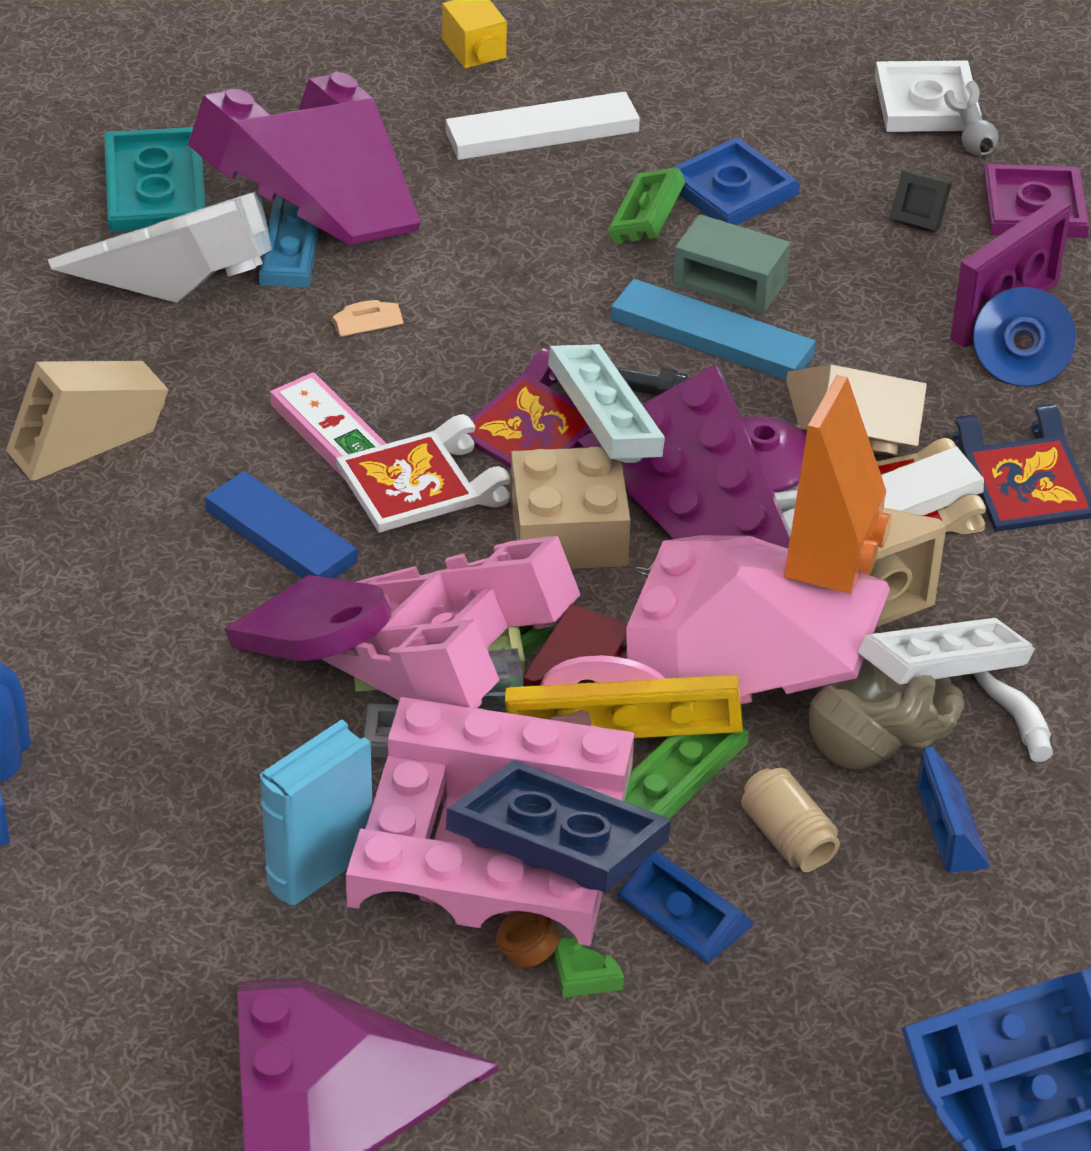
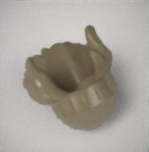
(874, 716)

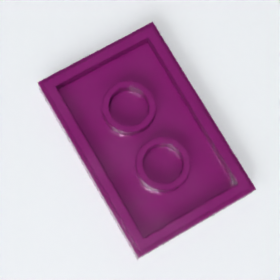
(1020, 257)

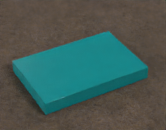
(151, 177)

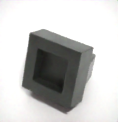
(920, 200)

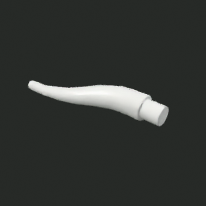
(1030, 721)

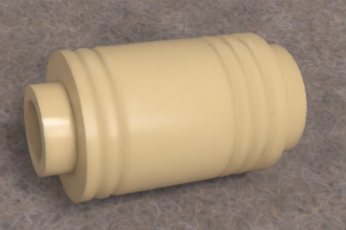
(790, 819)

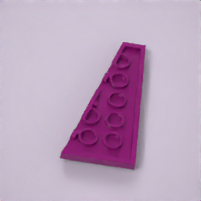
(708, 467)

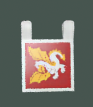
(420, 478)

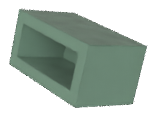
(731, 263)

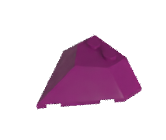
(336, 1071)

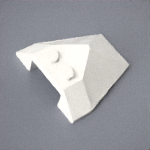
(178, 252)

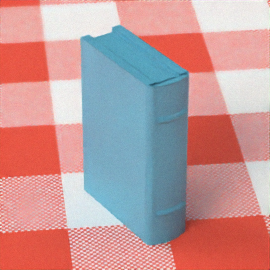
(314, 811)

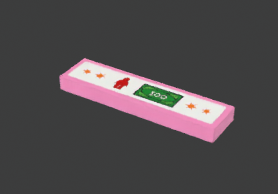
(323, 418)

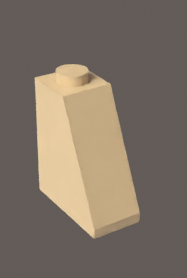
(82, 411)

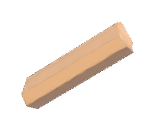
(366, 317)

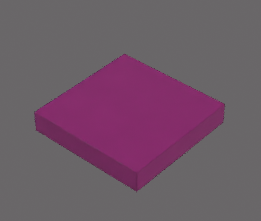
(1020, 190)

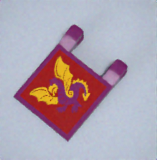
(528, 416)

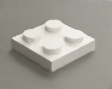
(914, 94)

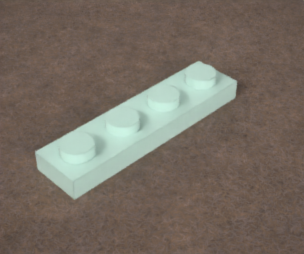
(606, 402)

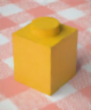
(474, 31)

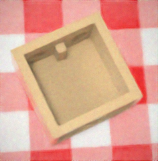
(573, 497)

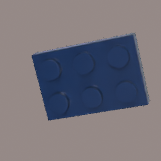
(558, 825)

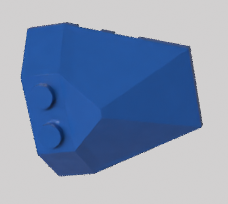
(1011, 1067)

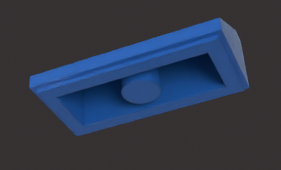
(949, 815)
(684, 907)

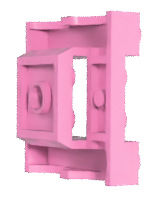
(463, 748)

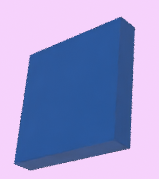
(735, 182)

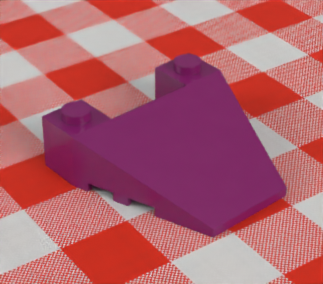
(323, 157)

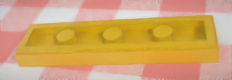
(640, 706)

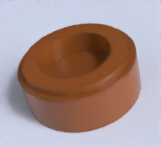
(527, 938)

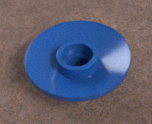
(1031, 314)

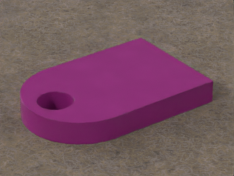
(312, 619)

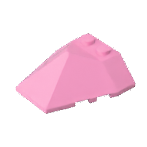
(731, 611)

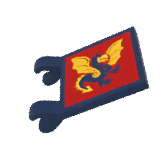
(1027, 479)

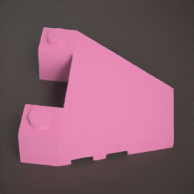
(451, 616)

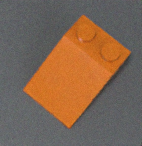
(838, 498)

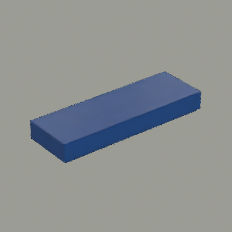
(280, 528)

